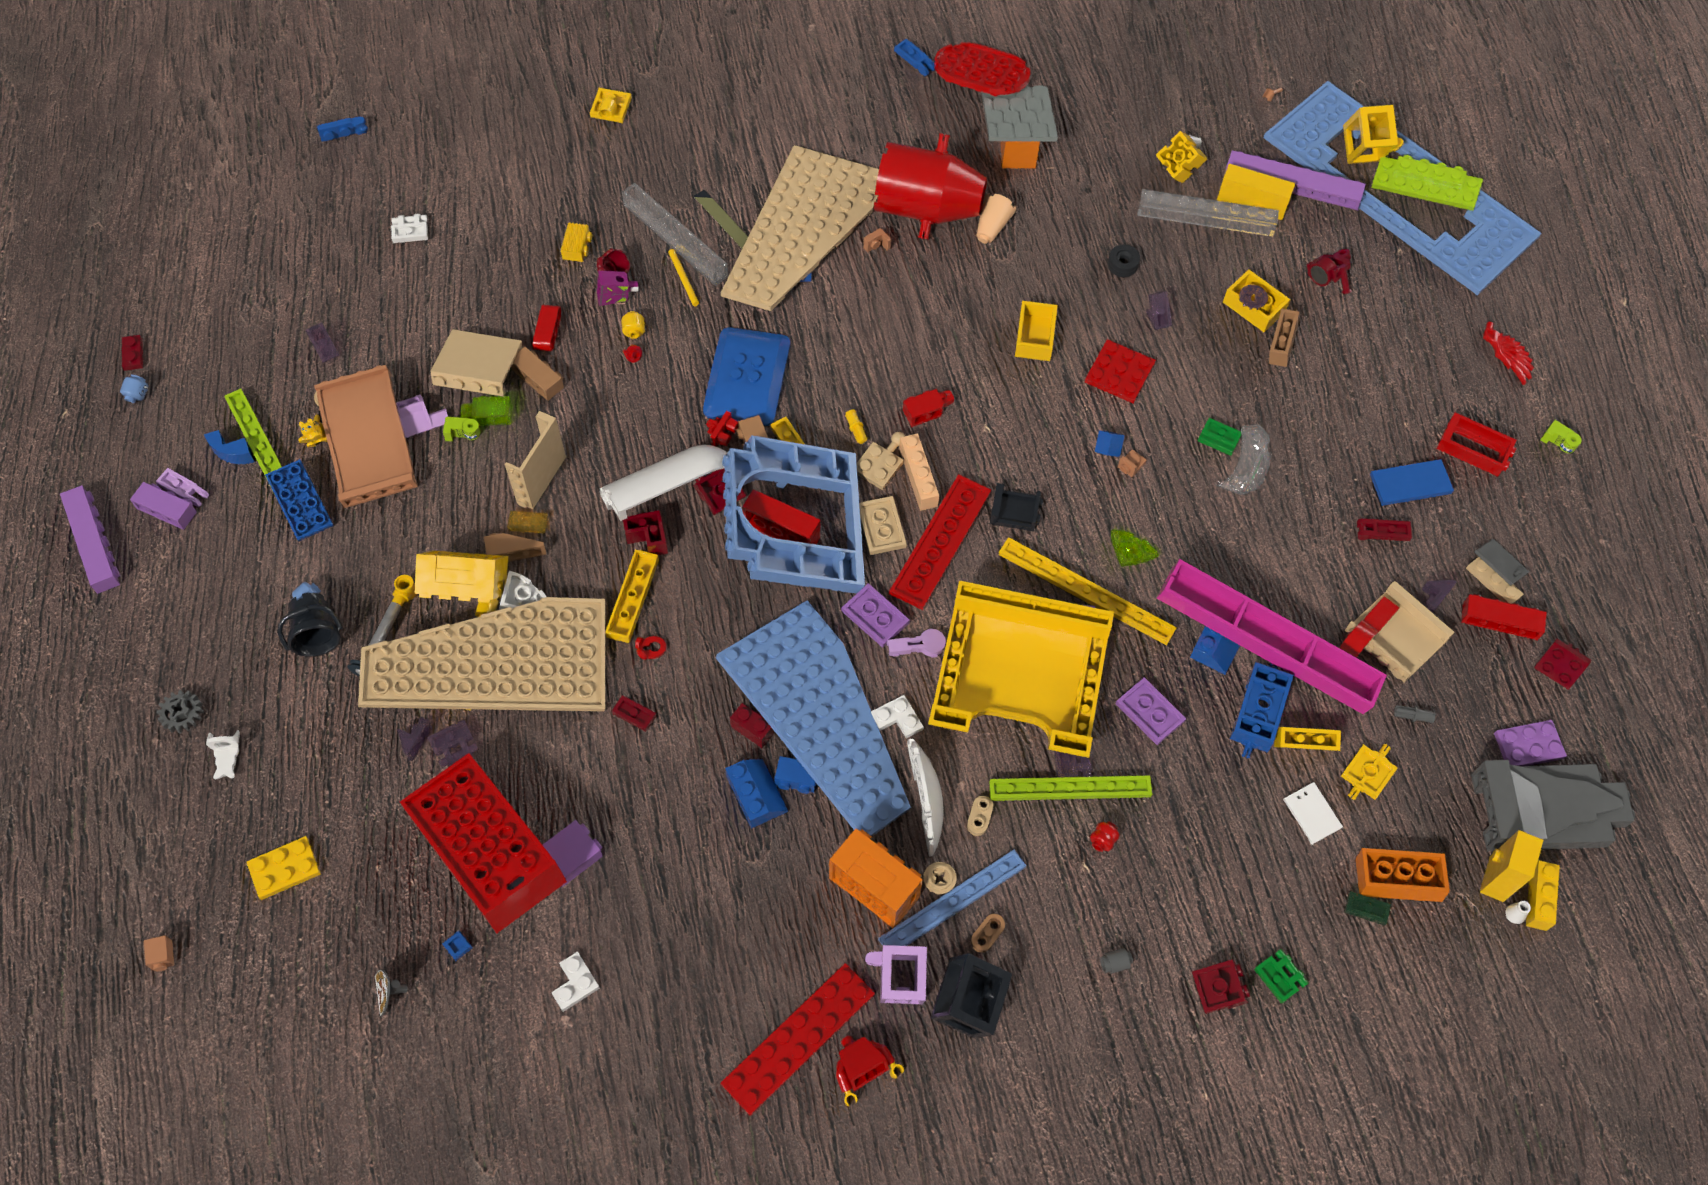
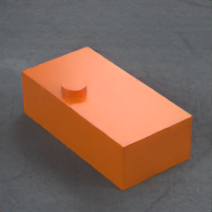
(1402, 875)

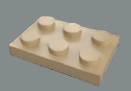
(881, 525)

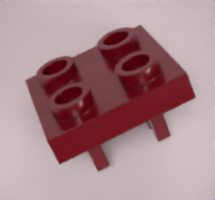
(1562, 663)

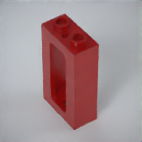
(1483, 435)

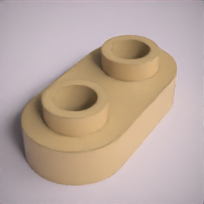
(980, 814)

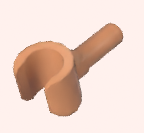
(1269, 93)

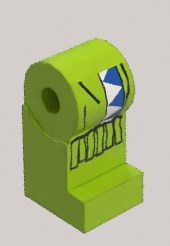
(460, 427)
(1562, 437)

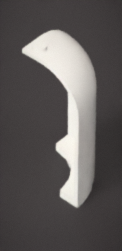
(661, 478)

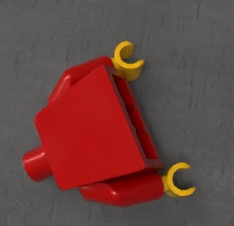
(861, 1063)

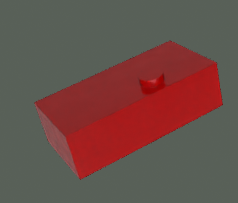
(780, 520)

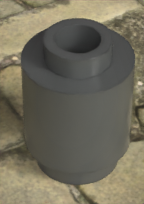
(1116, 961)

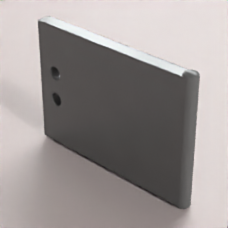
(1501, 562)

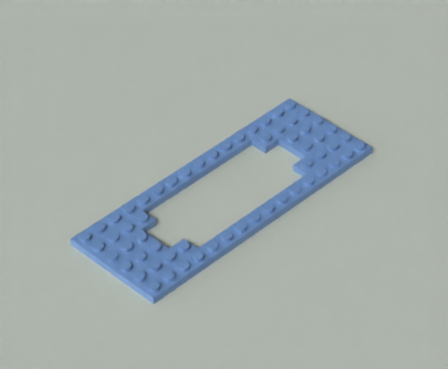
(1471, 261)

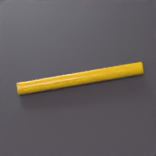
(683, 277)

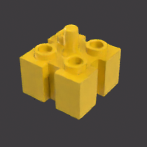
(1181, 157)

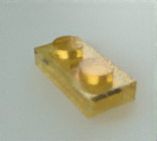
(527, 522)

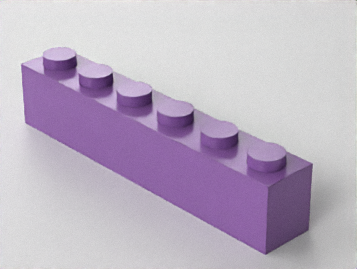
(90, 540)

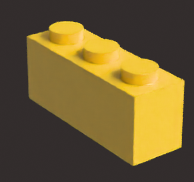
(1308, 739)
(1543, 896)

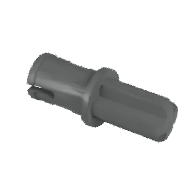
(1414, 714)

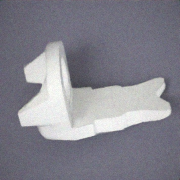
(225, 752)

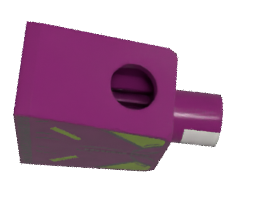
(614, 287)

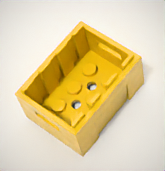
(460, 575)

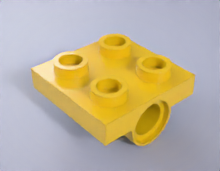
(610, 105)

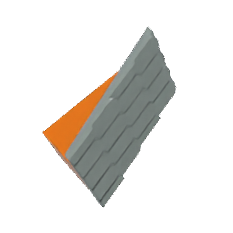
(1020, 124)

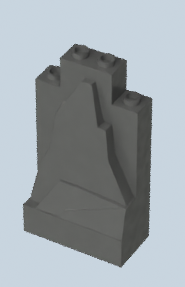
(1555, 803)

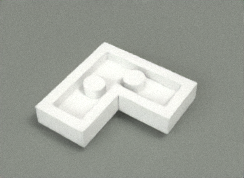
(898, 712)
(580, 982)

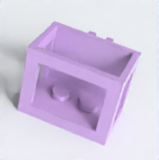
(902, 994)

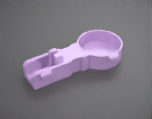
(932, 645)

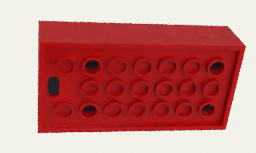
(483, 842)

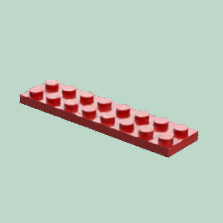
(940, 542)
(797, 1039)

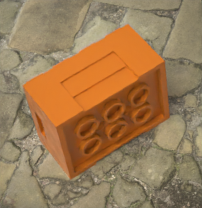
(875, 877)

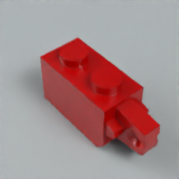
(926, 406)

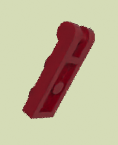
(1384, 530)

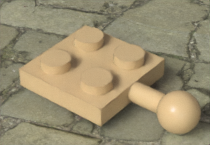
(880, 464)

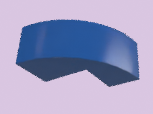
(234, 452)

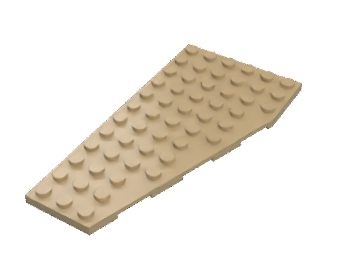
(803, 219)
(505, 660)

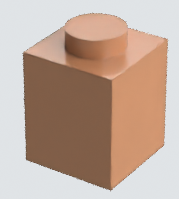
(159, 953)

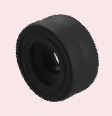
(1123, 269)

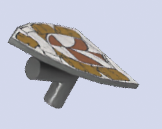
(385, 989)

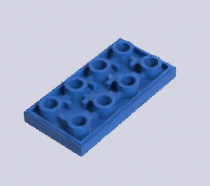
(1411, 482)
(299, 500)

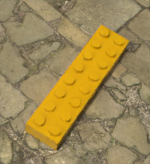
(632, 596)

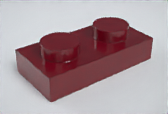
(132, 352)
(634, 713)

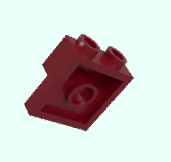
(711, 490)
(1221, 986)

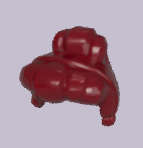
(613, 261)

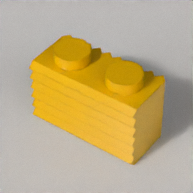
(576, 242)

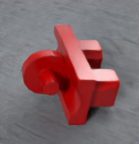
(718, 429)

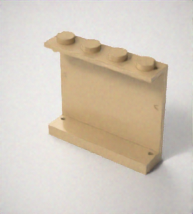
(475, 362)
(540, 464)
(1409, 635)

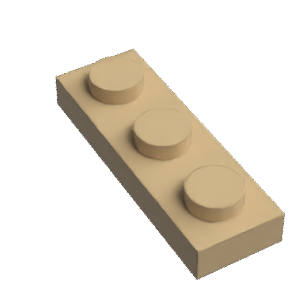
(1494, 582)

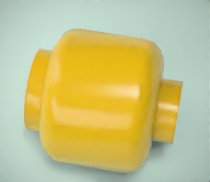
(633, 325)

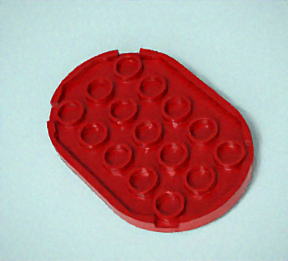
(982, 68)

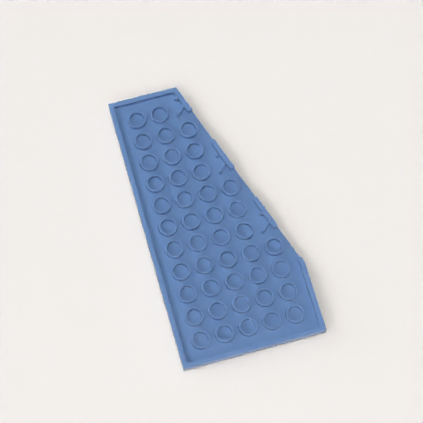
(814, 702)

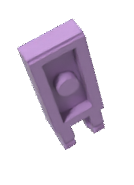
(181, 486)

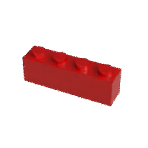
(1504, 617)

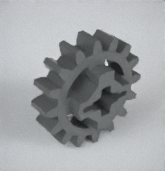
(180, 712)

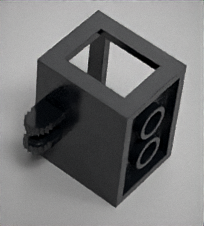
(970, 997)

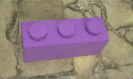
(163, 505)

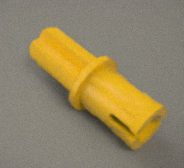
(856, 426)

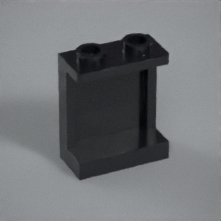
(1016, 509)

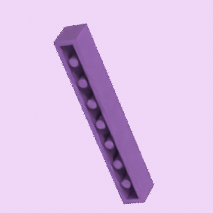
(1307, 182)

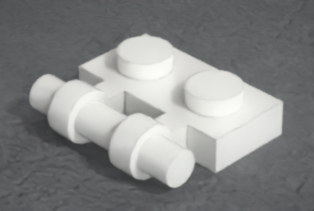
(409, 228)

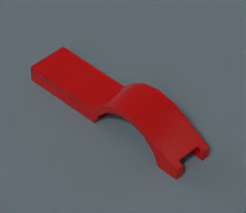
(1369, 627)

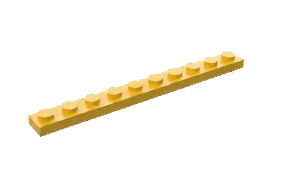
(1087, 591)

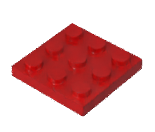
(1120, 371)

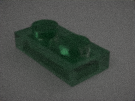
(1367, 908)

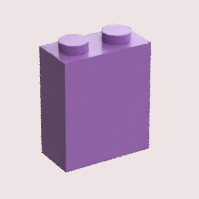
(573, 850)

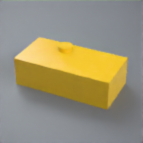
(1255, 189)
(1511, 866)

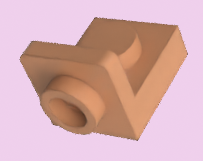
(876, 239)
(1131, 463)

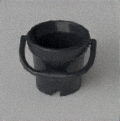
(310, 626)

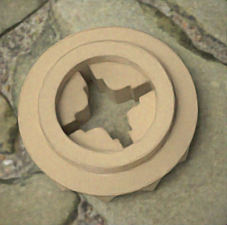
(937, 869)

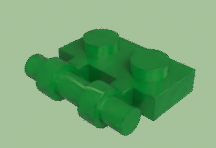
(1277, 980)

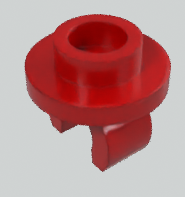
(633, 353)

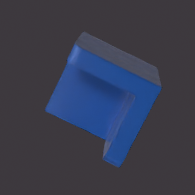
(1109, 443)

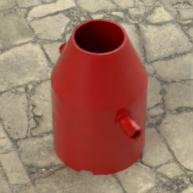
(928, 185)

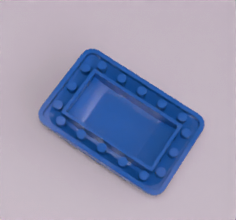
(746, 375)

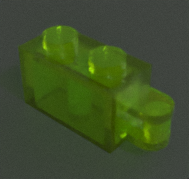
(489, 410)

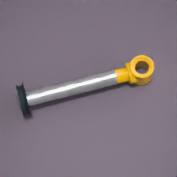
(400, 596)

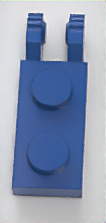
(914, 56)
(342, 128)

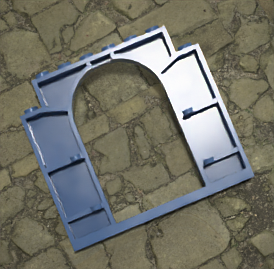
(784, 559)

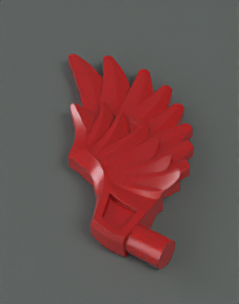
(1509, 352)

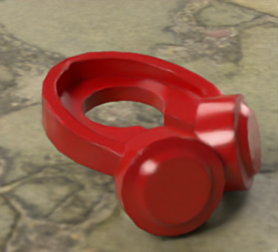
(640, 643)

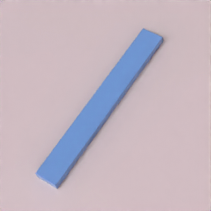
(954, 901)

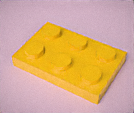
(283, 868)

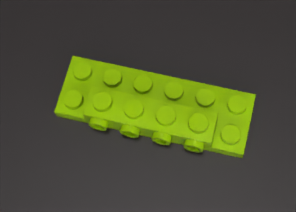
(1427, 181)

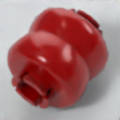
(1104, 836)

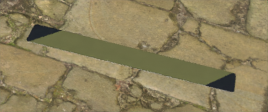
(722, 218)

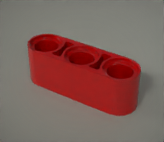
(547, 327)

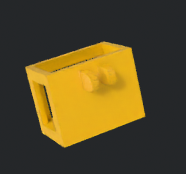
(1376, 123)

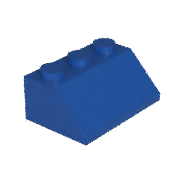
(1214, 650)
(755, 791)

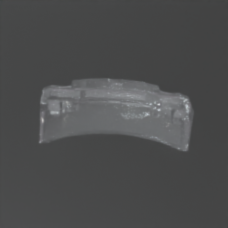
(1253, 462)

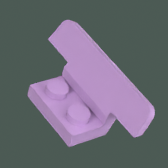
(416, 418)

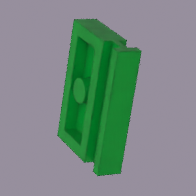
(1219, 436)

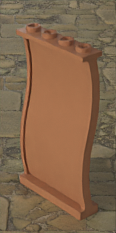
(365, 436)

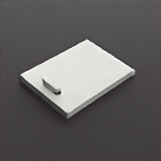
(1313, 813)

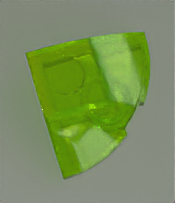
(1131, 549)

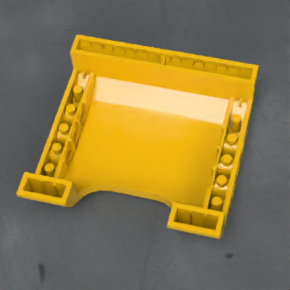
(1023, 663)

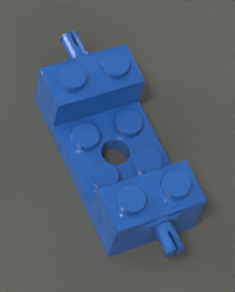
(1258, 725)

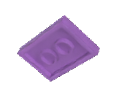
(875, 615)
(1150, 711)
(1530, 744)

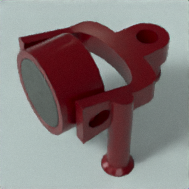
(1325, 269)

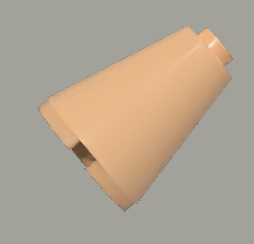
(994, 216)

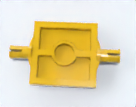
(1369, 771)

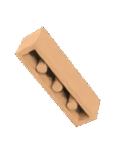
(919, 472)

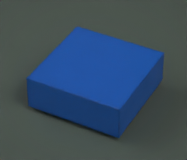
(457, 945)

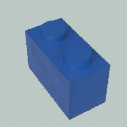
(794, 776)

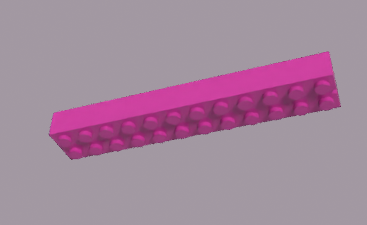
(1272, 637)

